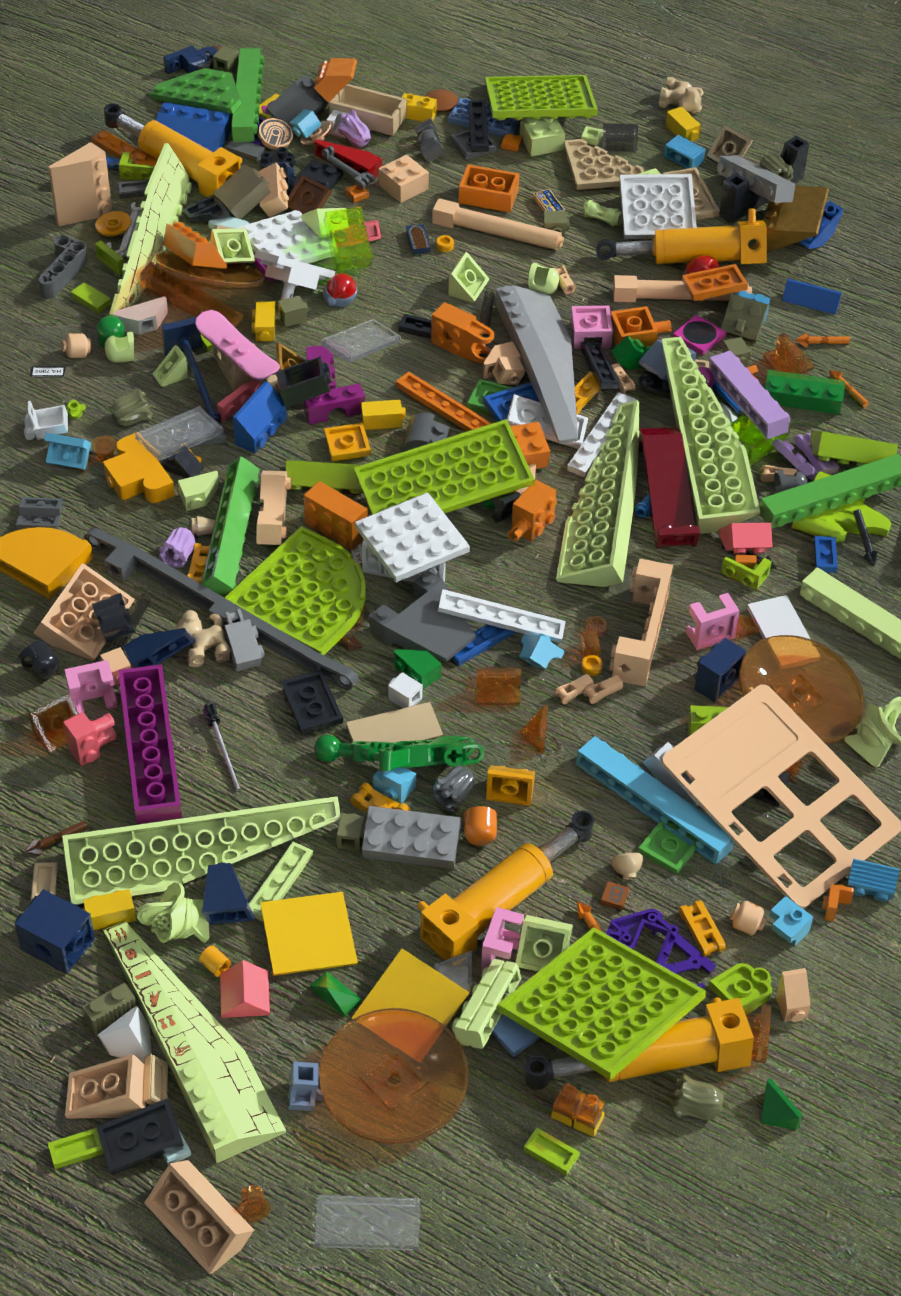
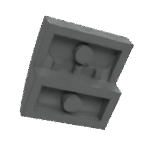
(39, 513)

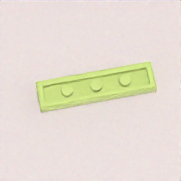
(281, 877)

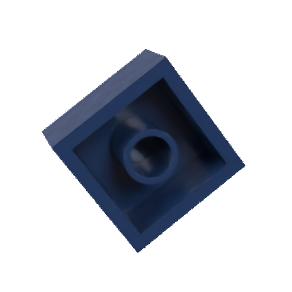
(719, 669)

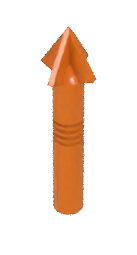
(805, 340)
(849, 389)
(584, 912)

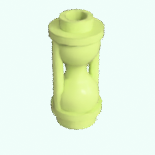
(609, 215)

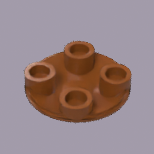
(445, 99)

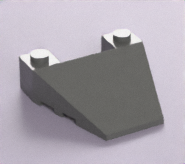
(421, 624)

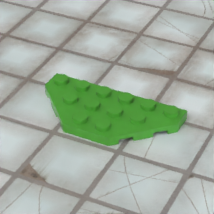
(200, 89)

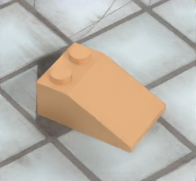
(106, 1089)

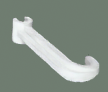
(128, 234)

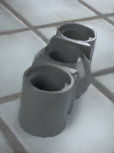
(428, 140)

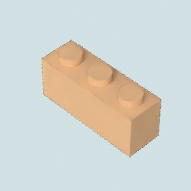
(276, 200)

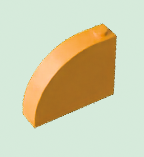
(43, 558)

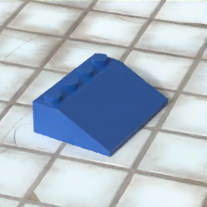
(199, 125)

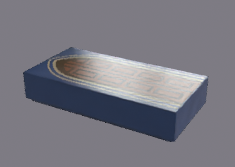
(418, 239)

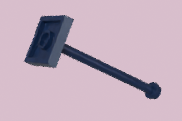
(187, 337)

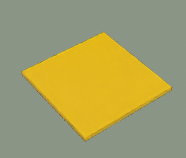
(308, 933)
(415, 987)

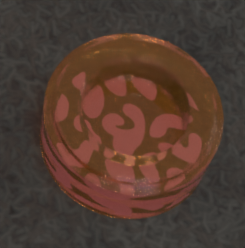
(596, 624)

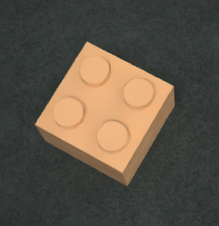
(403, 178)

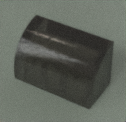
(620, 137)

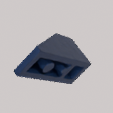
(157, 647)

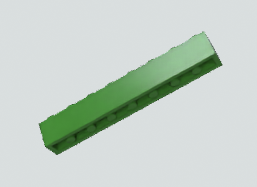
(249, 89)
(831, 491)
(230, 527)

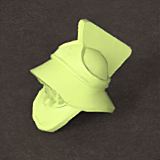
(876, 732)
(175, 916)

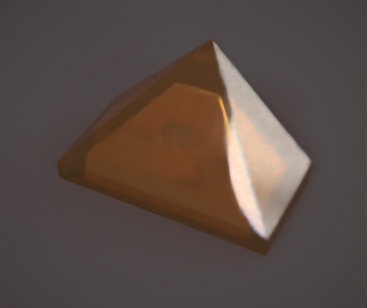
(535, 730)

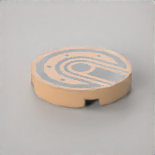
(275, 133)

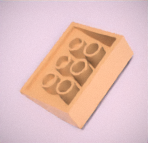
(80, 186)
(72, 620)

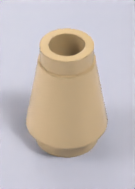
(202, 526)

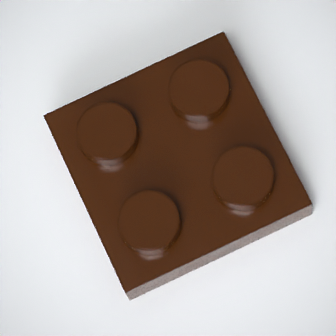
(308, 195)

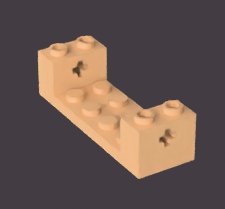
(632, 656)

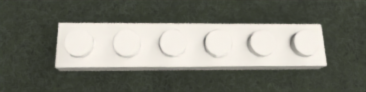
(589, 449)
(500, 615)

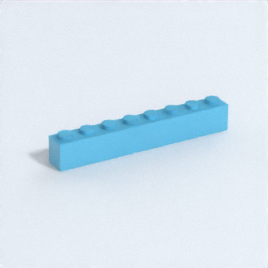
(653, 798)

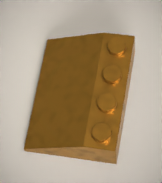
(795, 220)

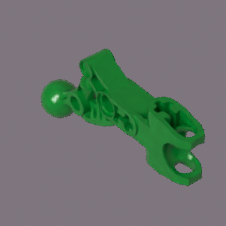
(402, 754)

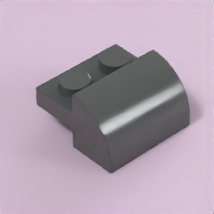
(422, 431)

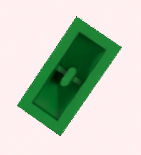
(335, 993)
(778, 1109)

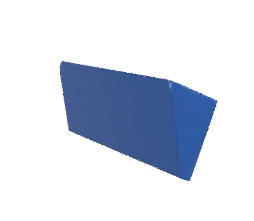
(811, 296)

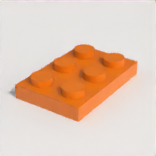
(714, 282)

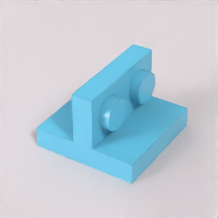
(68, 451)

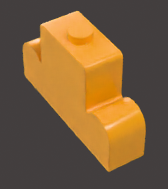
(137, 472)

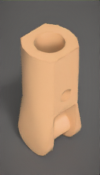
(565, 281)
(625, 382)
(768, 472)
(574, 688)
(603, 689)

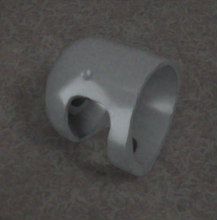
(785, 482)

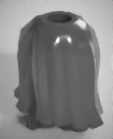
(453, 788)

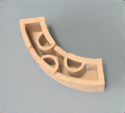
(272, 516)

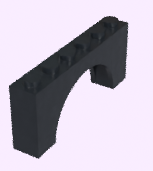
(737, 196)

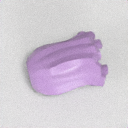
(354, 129)
(177, 548)

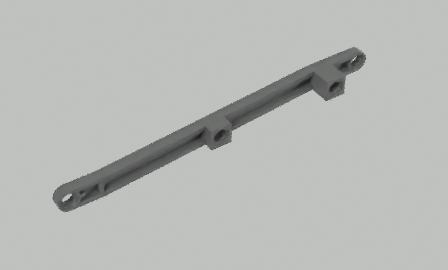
(125, 558)

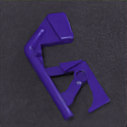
(629, 927)

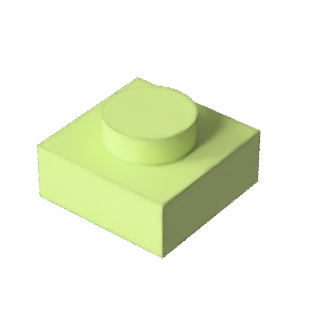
(592, 135)

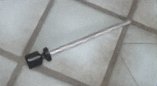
(210, 714)

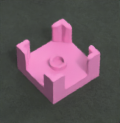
(591, 322)
(714, 626)
(91, 682)
(499, 940)

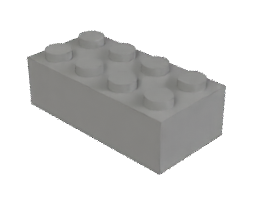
(411, 837)

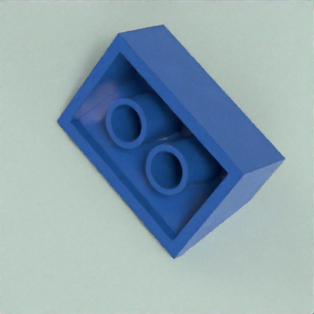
(259, 418)

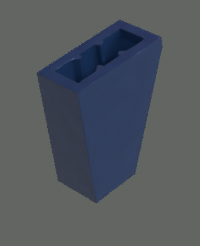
(224, 896)

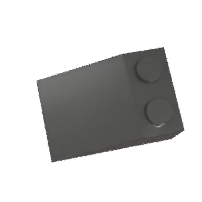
(295, 99)

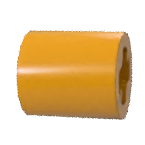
(214, 960)

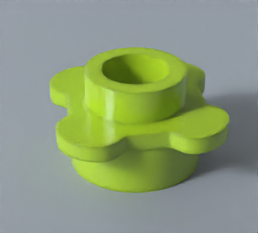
(74, 409)

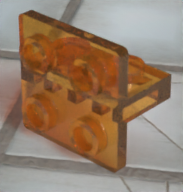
(788, 357)
(498, 686)

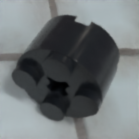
(113, 617)

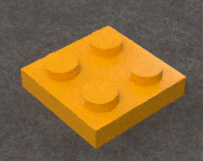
(347, 442)

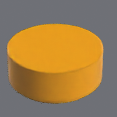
(444, 243)
(591, 665)

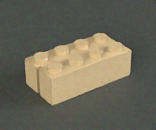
(375, 109)

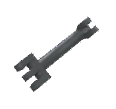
(360, 180)

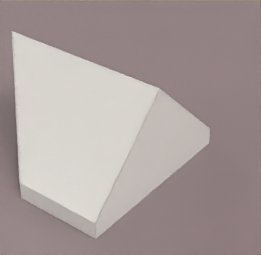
(128, 1036)

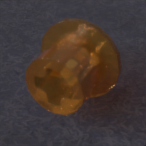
(104, 447)
(253, 1204)

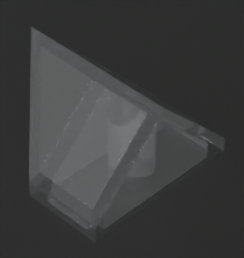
(458, 970)

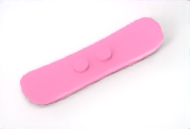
(235, 346)

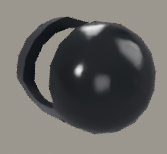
(44, 660)

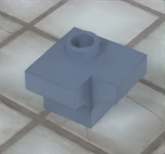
(304, 1086)

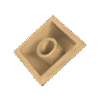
(729, 143)

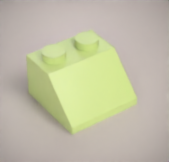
(541, 942)

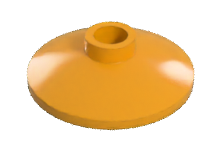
(113, 223)

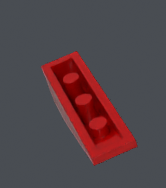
(354, 158)

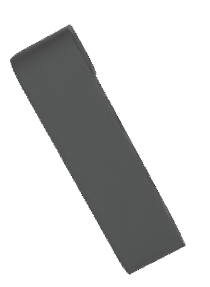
(70, 258)

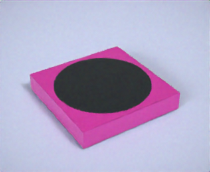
(700, 334)

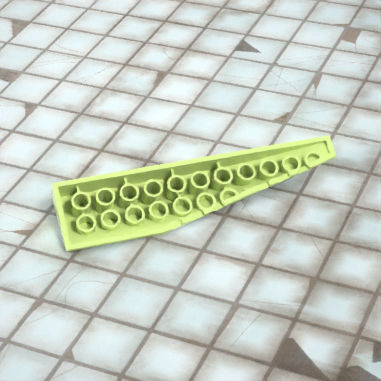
(715, 458)
(179, 850)

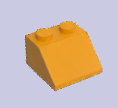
(510, 785)

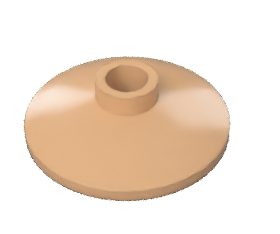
(318, 134)

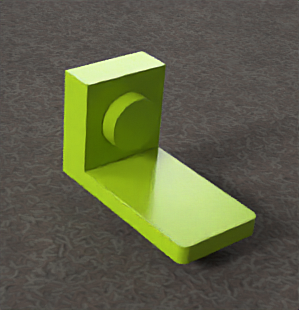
(132, 171)
(745, 575)

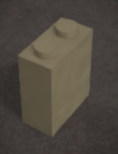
(242, 191)

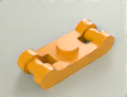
(198, 562)
(376, 799)
(702, 928)

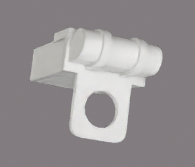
(44, 421)

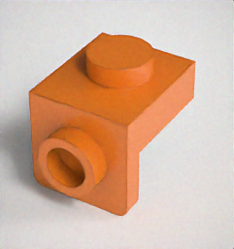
(836, 895)

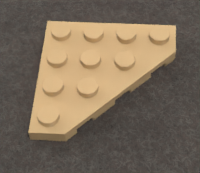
(594, 167)

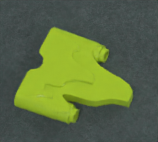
(841, 519)

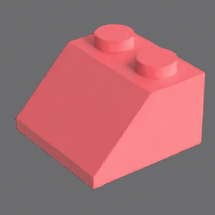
(746, 537)

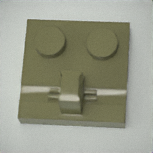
(744, 317)

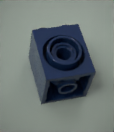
(54, 931)

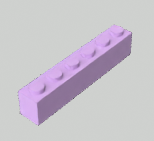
(749, 395)

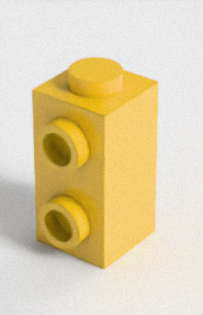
(420, 107)
(683, 124)
(265, 320)
(382, 414)
(110, 909)

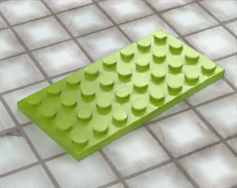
(451, 470)

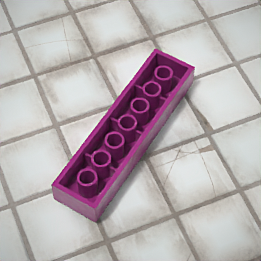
(149, 745)

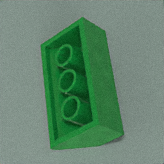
(805, 391)

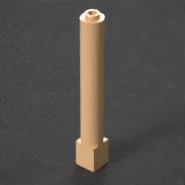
(450, 214)
(629, 289)

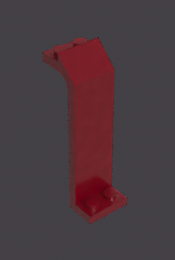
(668, 487)

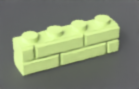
(481, 1011)

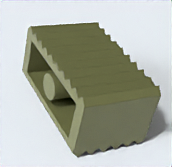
(108, 1008)

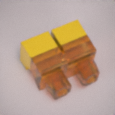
(579, 1108)

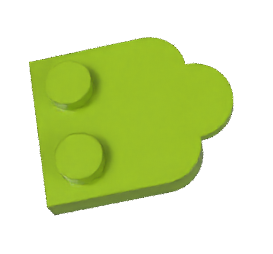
(743, 982)

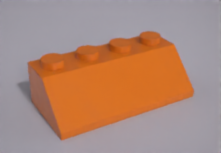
(334, 76)
(191, 246)

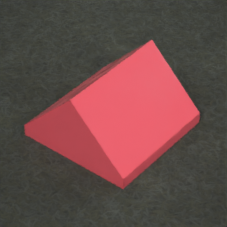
(244, 991)

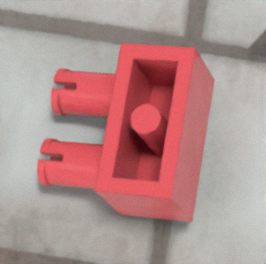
(87, 736)

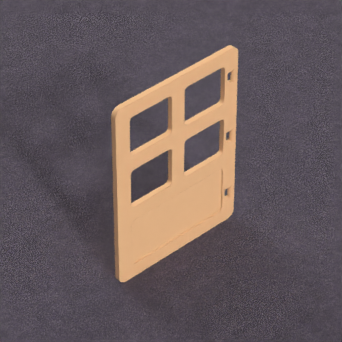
(747, 752)

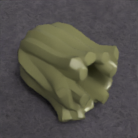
(776, 165)
(131, 408)
(696, 1099)

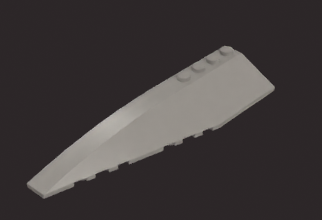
(544, 352)

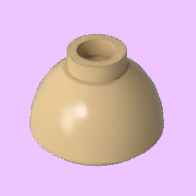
(627, 864)

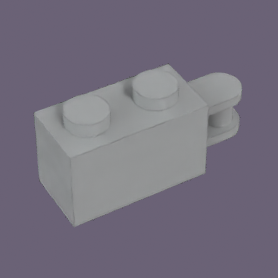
(242, 641)

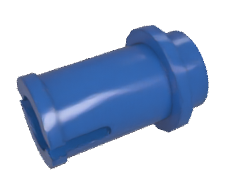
(113, 163)
(643, 509)

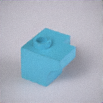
(539, 650)
(395, 783)
(790, 921)

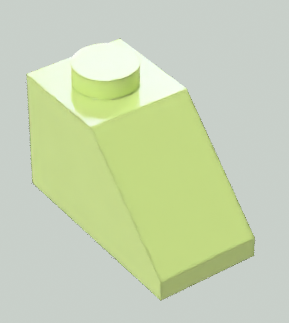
(198, 490)

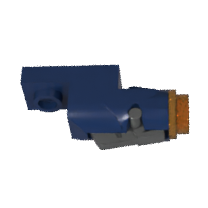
(190, 59)

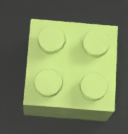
(542, 135)

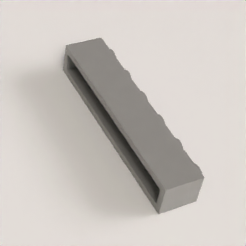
(760, 180)

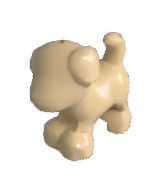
(681, 94)
(204, 638)

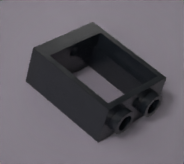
(304, 381)

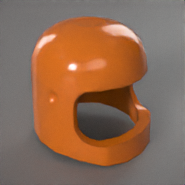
(480, 825)

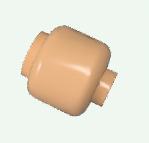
(76, 345)
(748, 917)

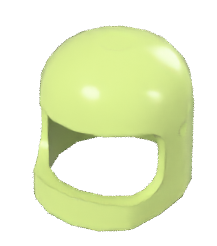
(543, 279)
(120, 349)

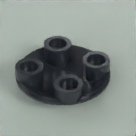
(277, 156)
(653, 383)

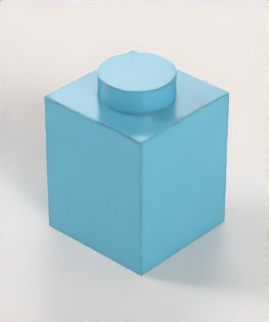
(305, 123)

